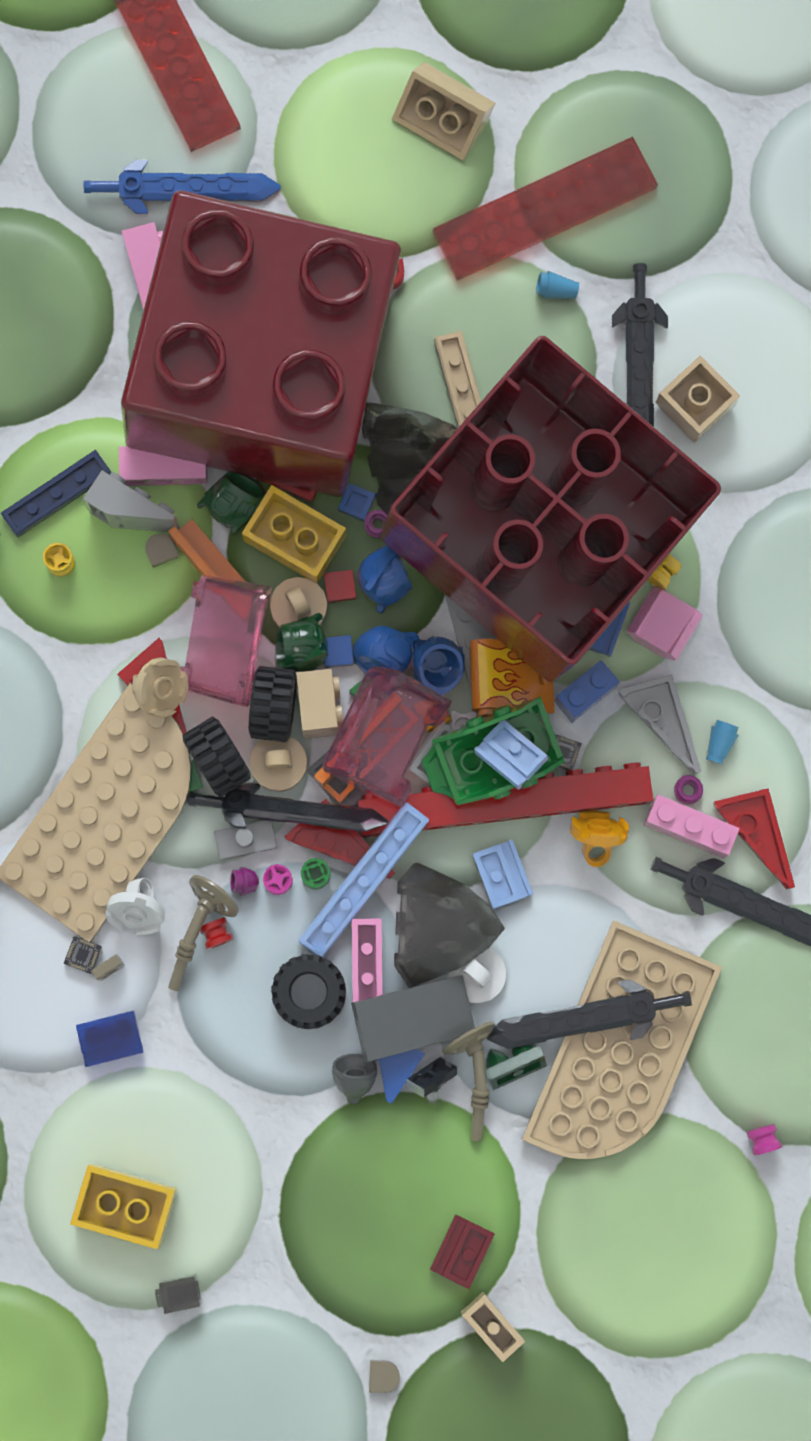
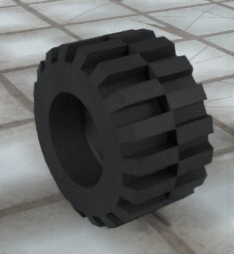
(272, 704)
(216, 756)
(283, 984)

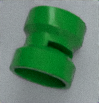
(318, 877)

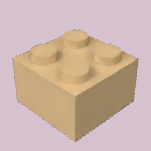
(697, 399)
(317, 703)

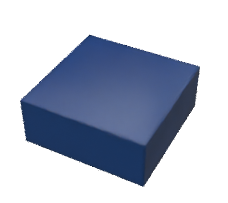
(356, 502)
(339, 652)

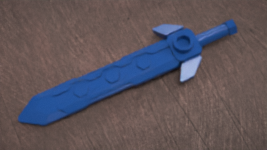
(139, 186)

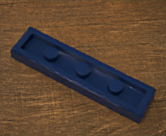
(54, 494)

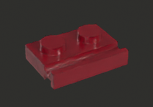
(462, 1251)

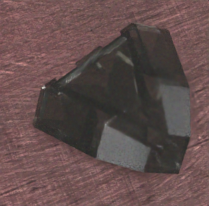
(400, 446)
(439, 925)

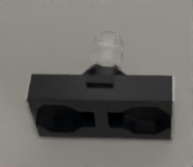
(431, 1078)

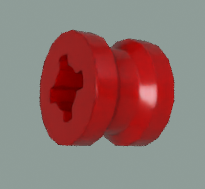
(216, 933)

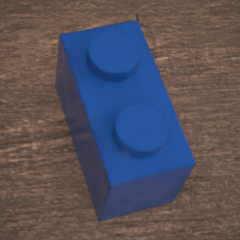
(586, 691)

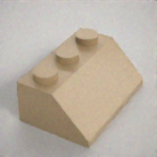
(443, 110)

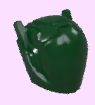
(233, 500)
(301, 644)

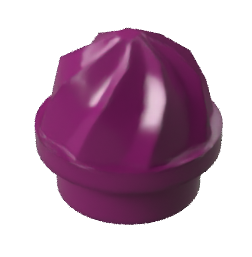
(243, 881)

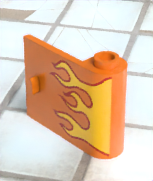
(503, 679)

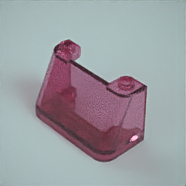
(225, 638)
(384, 733)

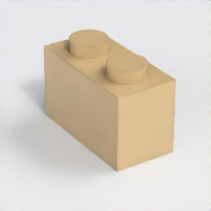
(492, 1327)

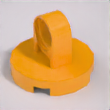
(598, 830)

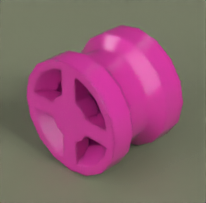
(275, 876)
(764, 1139)

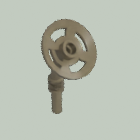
(207, 903)
(472, 1044)

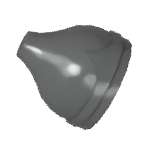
(354, 1076)

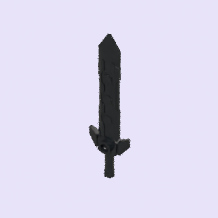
(639, 318)
(244, 803)
(736, 898)
(590, 1017)

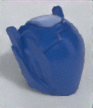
(383, 577)
(384, 648)
(437, 653)

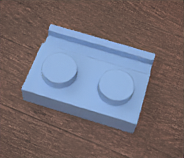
(511, 754)
(502, 874)

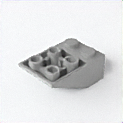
(127, 508)

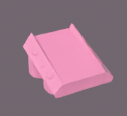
(664, 624)

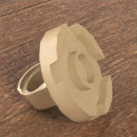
(297, 599)
(160, 687)
(278, 764)

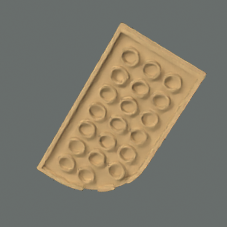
(103, 818)
(613, 1088)

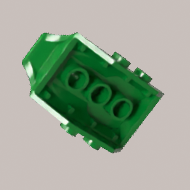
(465, 777)

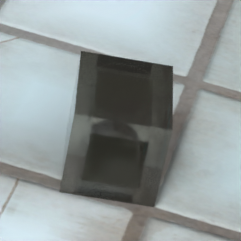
(179, 1294)

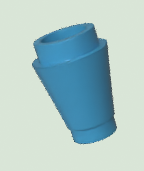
(556, 286)
(721, 741)

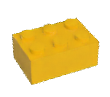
(294, 534)
(123, 1206)

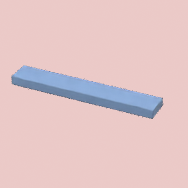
(363, 880)

